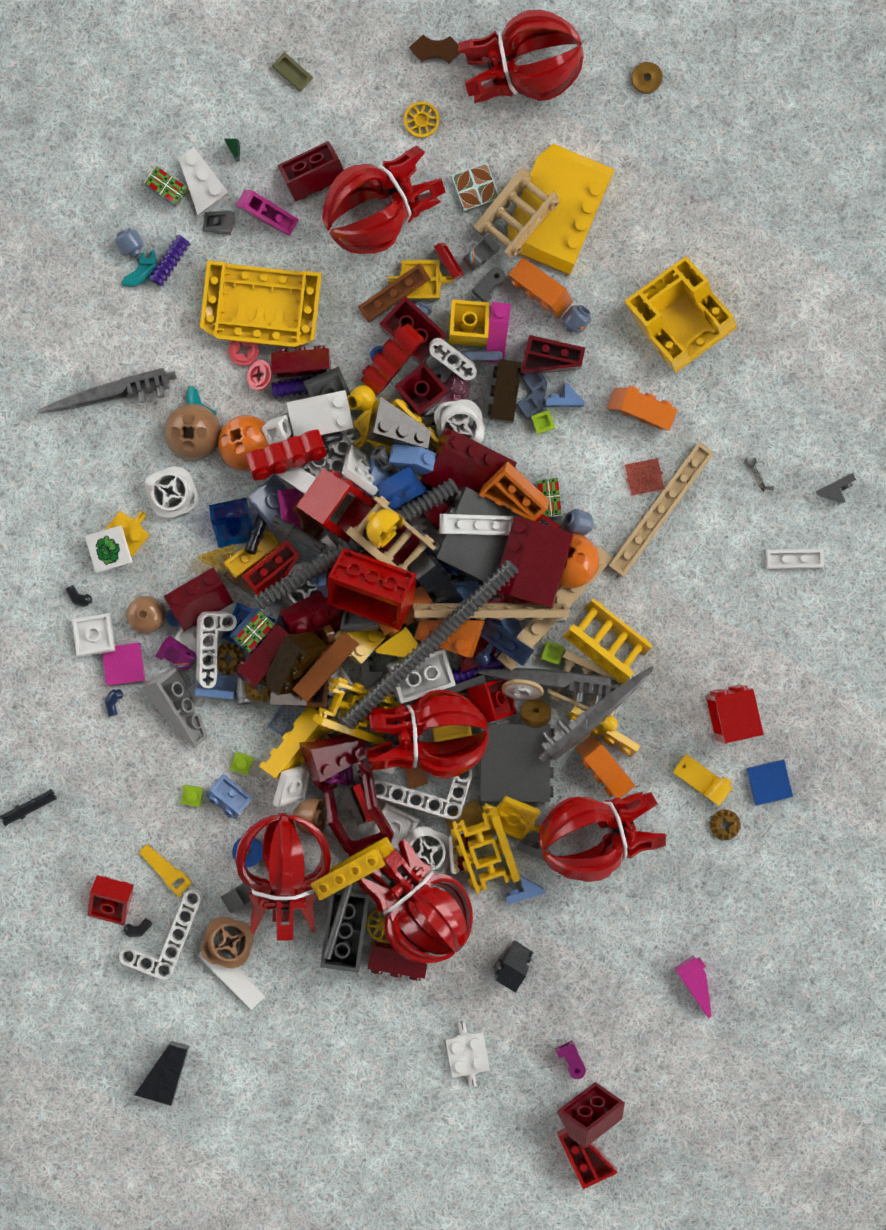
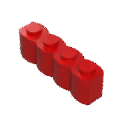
(392, 359)
(285, 455)

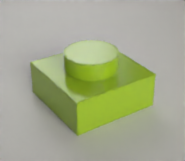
(543, 422)
(552, 652)
(242, 763)
(192, 795)

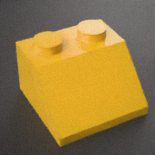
(469, 323)
(399, 644)

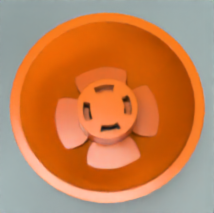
(239, 438)
(580, 565)

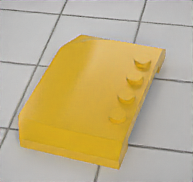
(562, 232)
(260, 304)

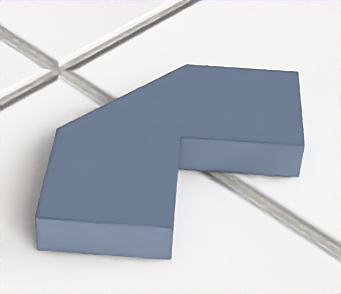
(533, 402)

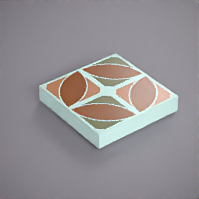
(475, 187)

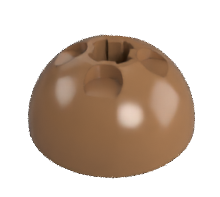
(198, 423)

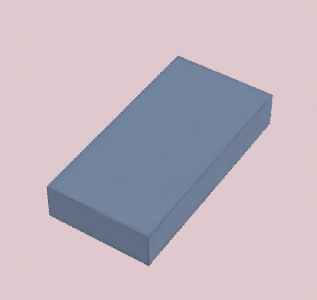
(482, 355)

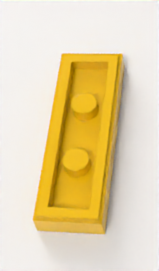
(243, 561)

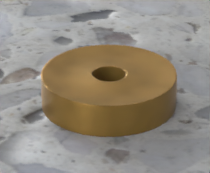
(640, 83)
(535, 713)

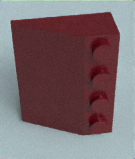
(464, 462)
(540, 558)

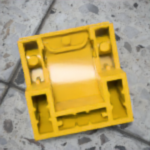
(680, 314)

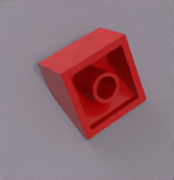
(491, 700)
(110, 899)

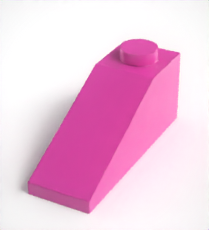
(267, 212)
(498, 328)
(695, 979)

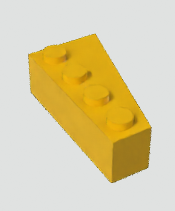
(289, 752)

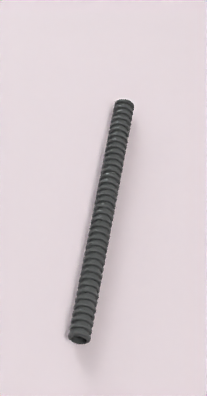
(328, 560)
(429, 644)

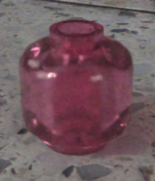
(458, 388)

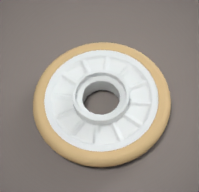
(522, 689)

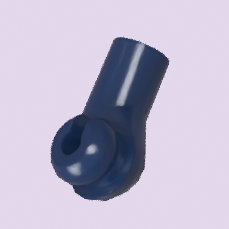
(111, 700)

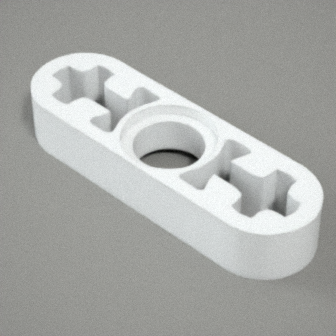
(452, 351)

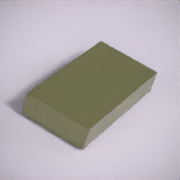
(292, 72)

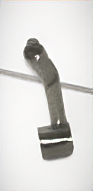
(757, 475)

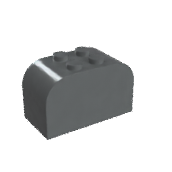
(350, 939)

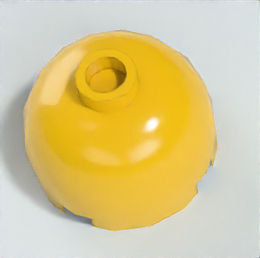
(382, 526)

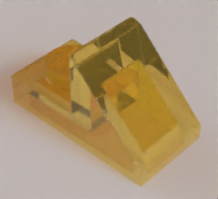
(213, 557)

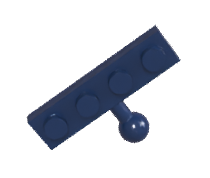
(502, 640)

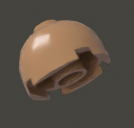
(145, 614)
(313, 810)

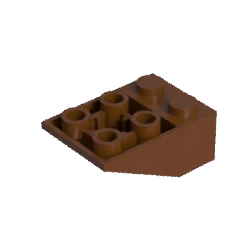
(292, 699)

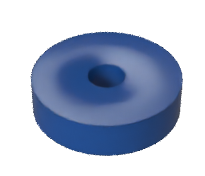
(256, 852)

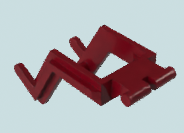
(351, 846)

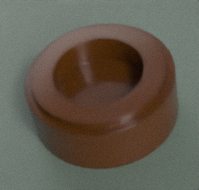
(328, 634)

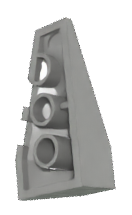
(173, 700)

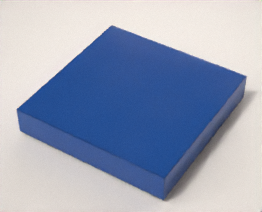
(769, 782)

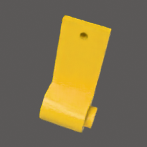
(703, 780)

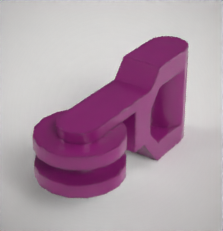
(340, 777)

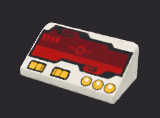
(455, 860)

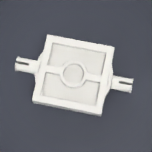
(467, 1054)

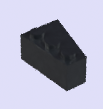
(435, 579)
(513, 966)
(165, 1076)

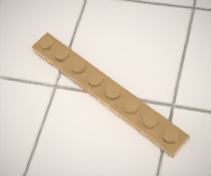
(661, 509)
(493, 610)
(537, 628)

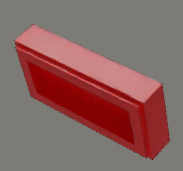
(449, 260)

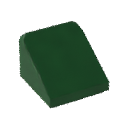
(234, 147)

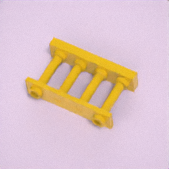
(596, 652)

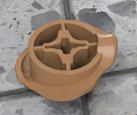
(244, 934)

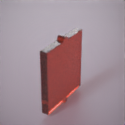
(644, 476)

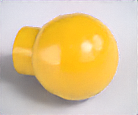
(361, 398)

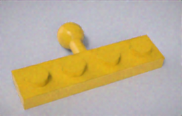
(608, 733)

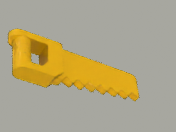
(165, 870)

